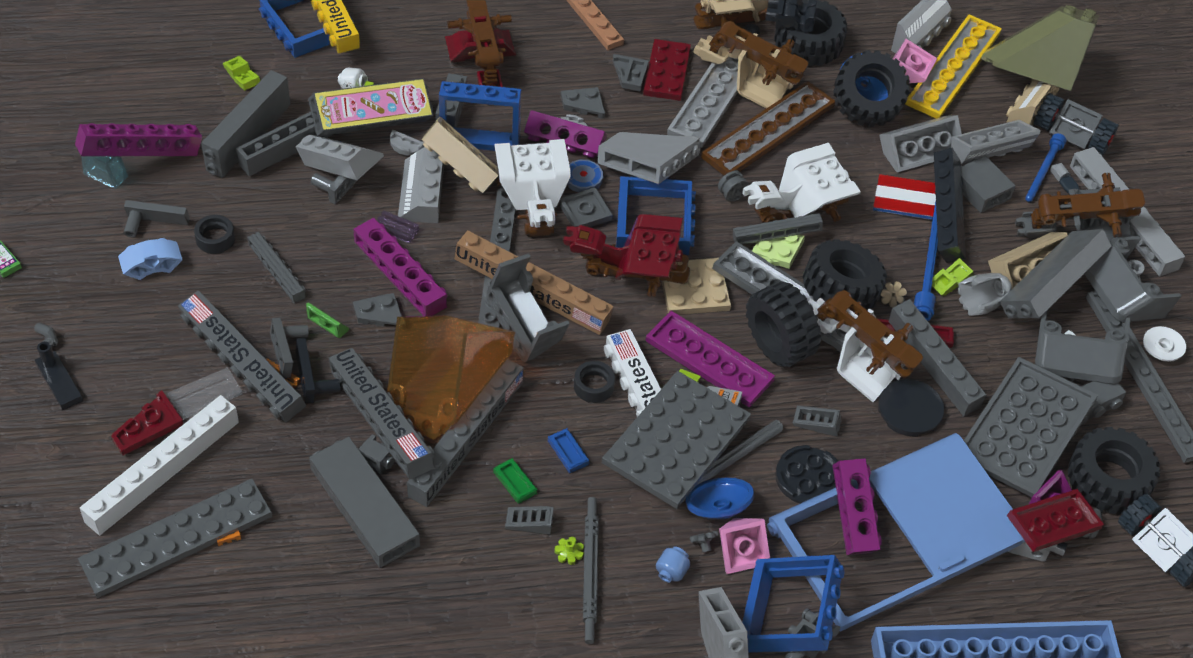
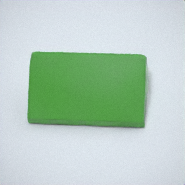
(326, 321)

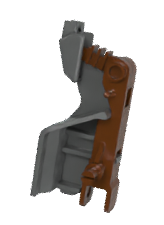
(1090, 209)

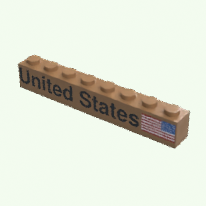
(546, 288)

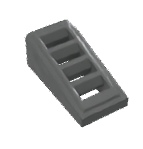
(819, 413)
(537, 526)

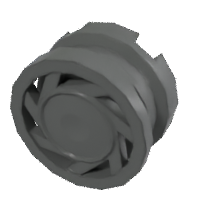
(732, 186)

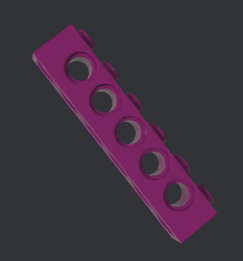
(138, 140)
(400, 267)

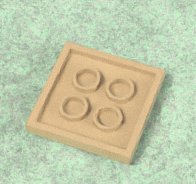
(701, 294)

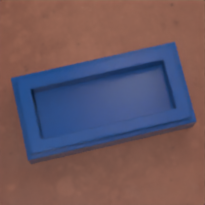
(568, 450)

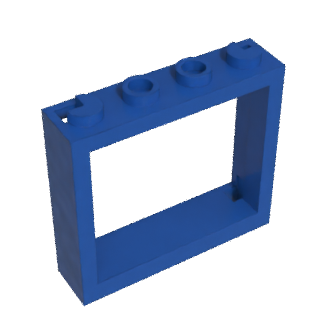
(296, 46)
(483, 95)
(666, 188)
(758, 596)

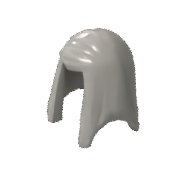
(983, 292)

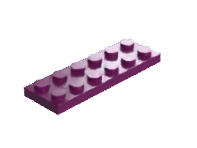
(709, 357)

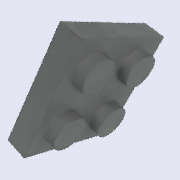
(585, 208)

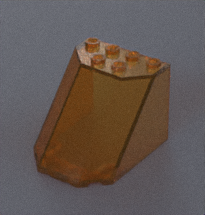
(443, 368)

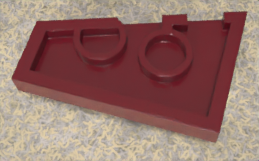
(151, 423)

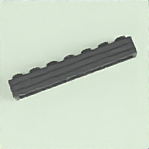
(778, 229)
(276, 267)

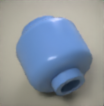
(673, 564)

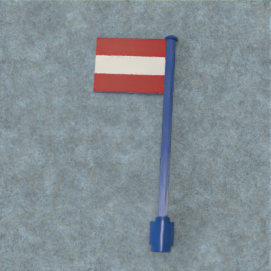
(916, 200)

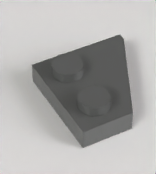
(630, 71)
(583, 101)
(377, 310)

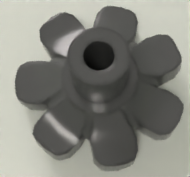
(704, 539)

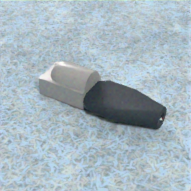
(1063, 177)

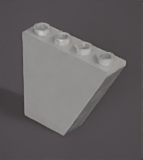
(648, 155)
(721, 626)

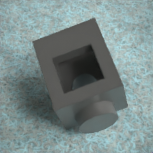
(376, 455)

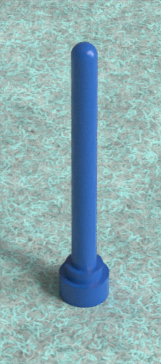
(1056, 143)

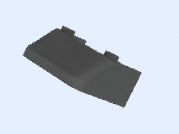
(1121, 287)
(519, 312)
(1082, 356)

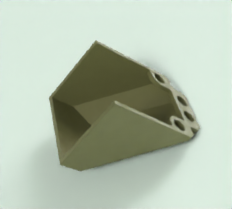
(1048, 48)

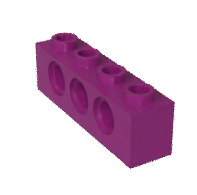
(537, 121)
(851, 518)

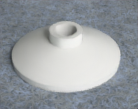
(1164, 343)

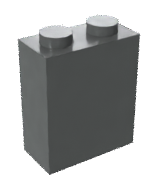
(985, 184)

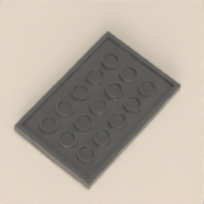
(1028, 426)
(676, 439)

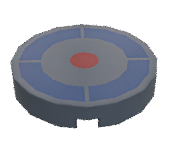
(584, 175)

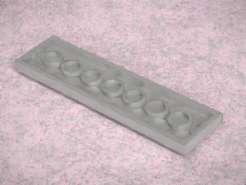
(707, 102)

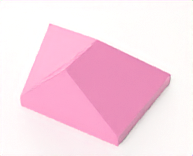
(915, 60)
(743, 543)

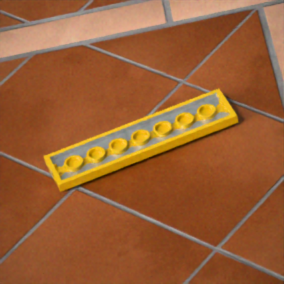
(953, 66)

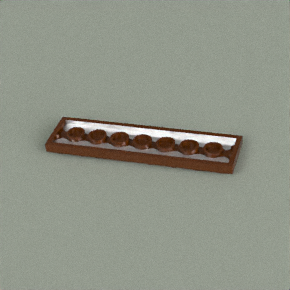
(768, 129)

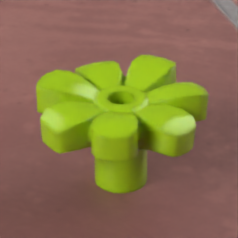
(569, 550)

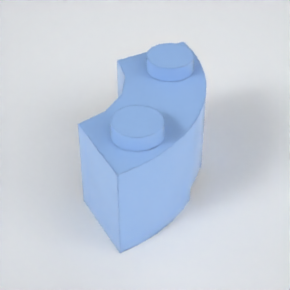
(150, 258)

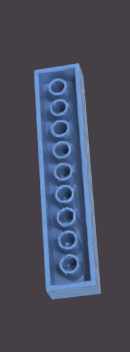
(998, 640)

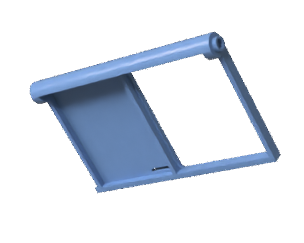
(940, 504)

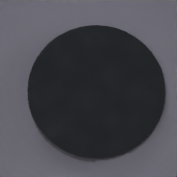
(911, 407)
(805, 473)

